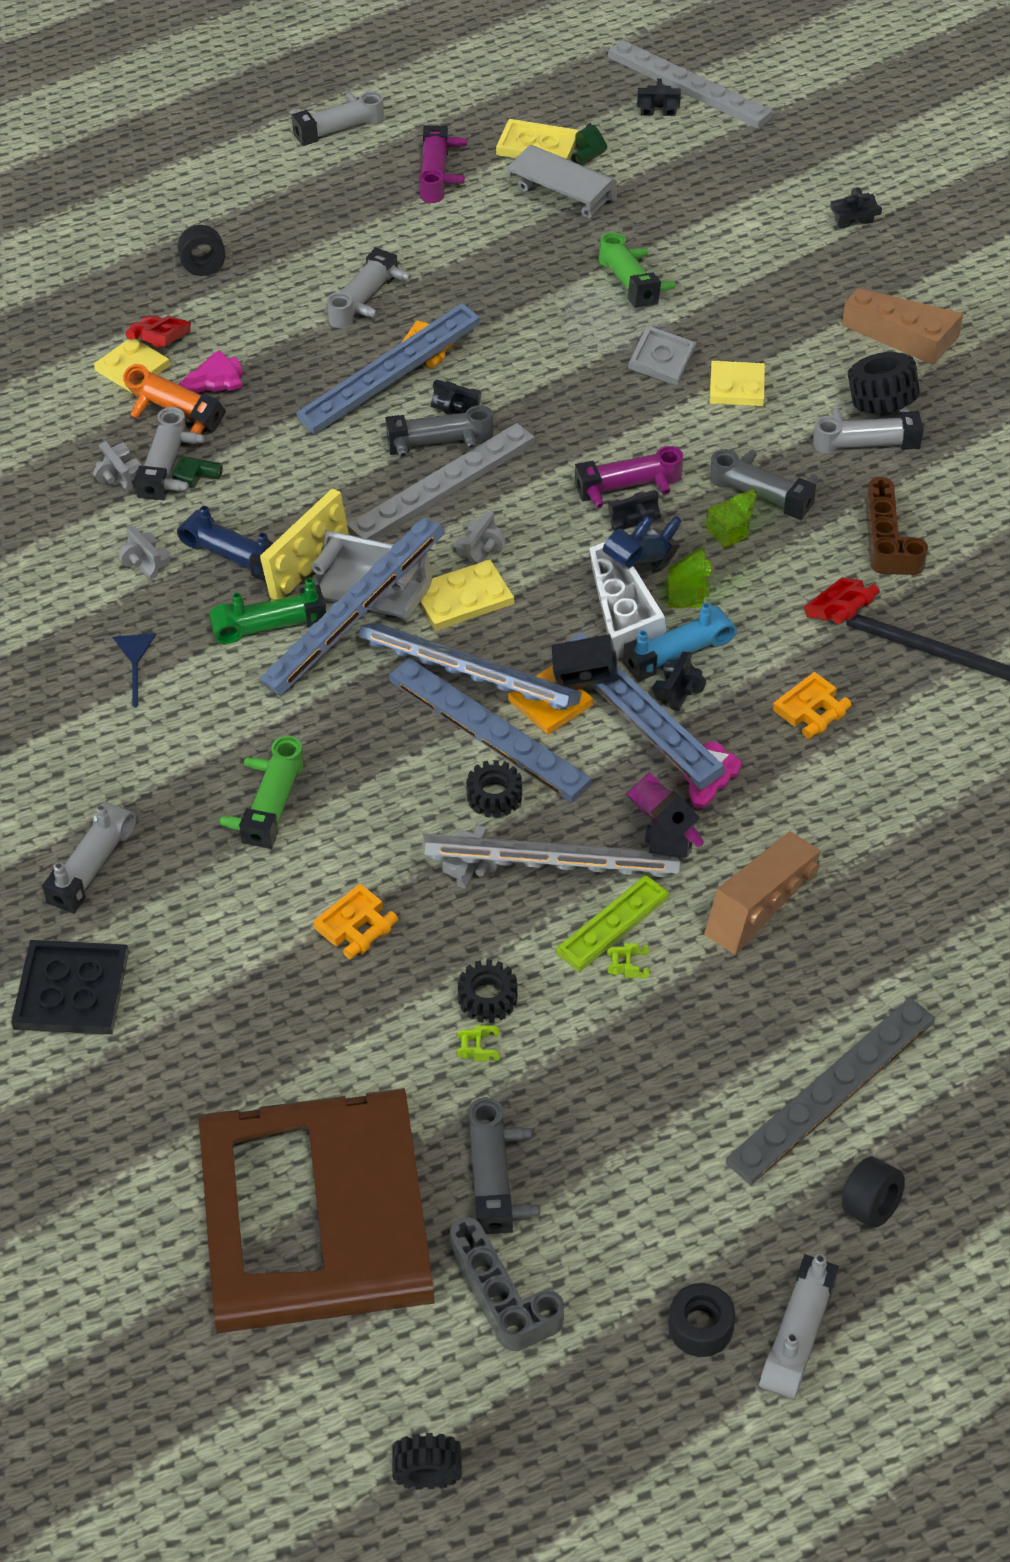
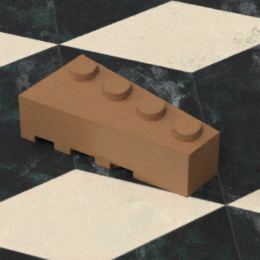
(903, 324)
(760, 891)

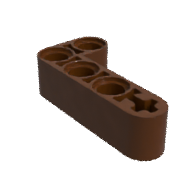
(887, 550)

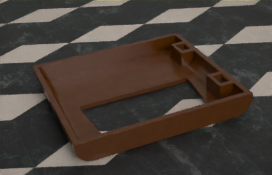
(365, 1213)

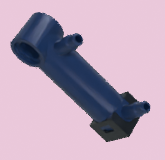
(202, 531)
(639, 547)

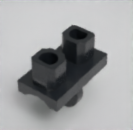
(658, 96)
(854, 207)
(454, 398)
(633, 510)
(681, 681)

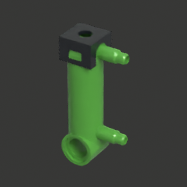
(641, 286)
(261, 821)

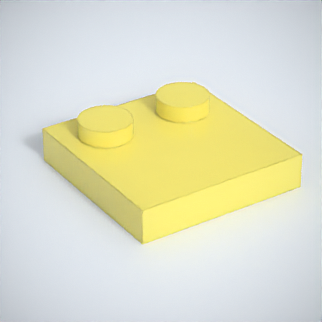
(129, 353)
(737, 383)

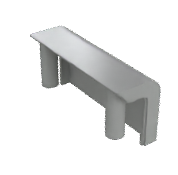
(564, 177)
(349, 558)

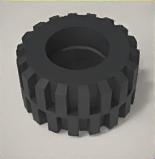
(883, 382)

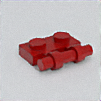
(159, 330)
(841, 600)

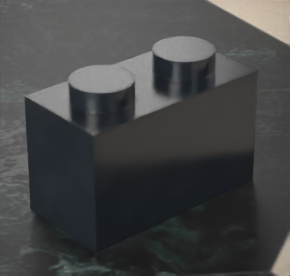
(585, 662)

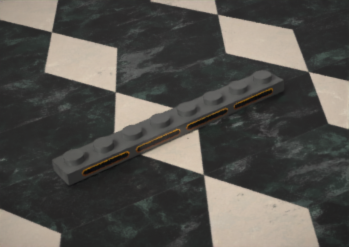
(829, 1091)

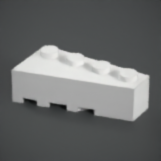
(624, 601)

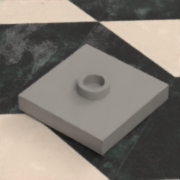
(662, 355)

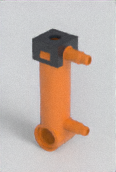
(201, 409)

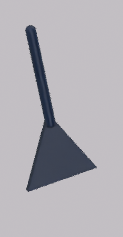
(134, 648)

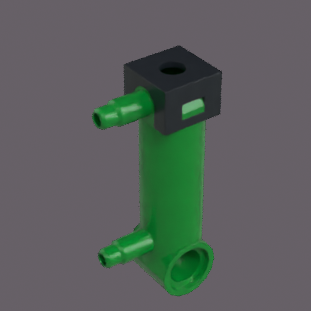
(236, 620)

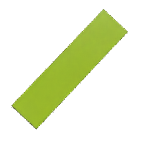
(612, 923)

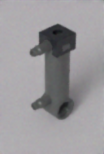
(472, 427)
(792, 496)
(490, 1167)

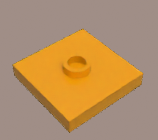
(542, 714)

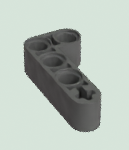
(497, 1282)

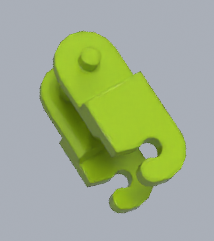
(627, 969)
(476, 1052)

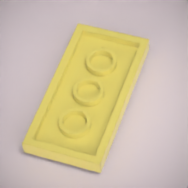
(297, 549)

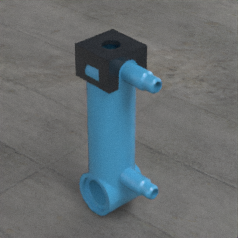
(645, 656)

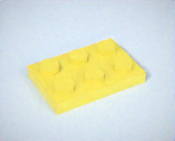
(521, 134)
(465, 595)

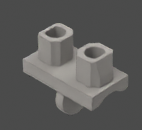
(114, 466)
(482, 539)
(141, 552)
(463, 870)

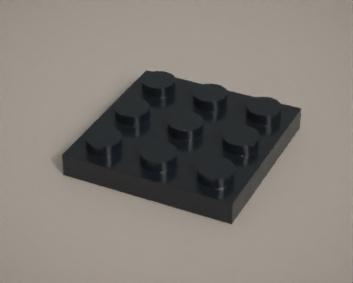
(70, 987)

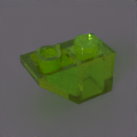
(732, 519)
(687, 580)

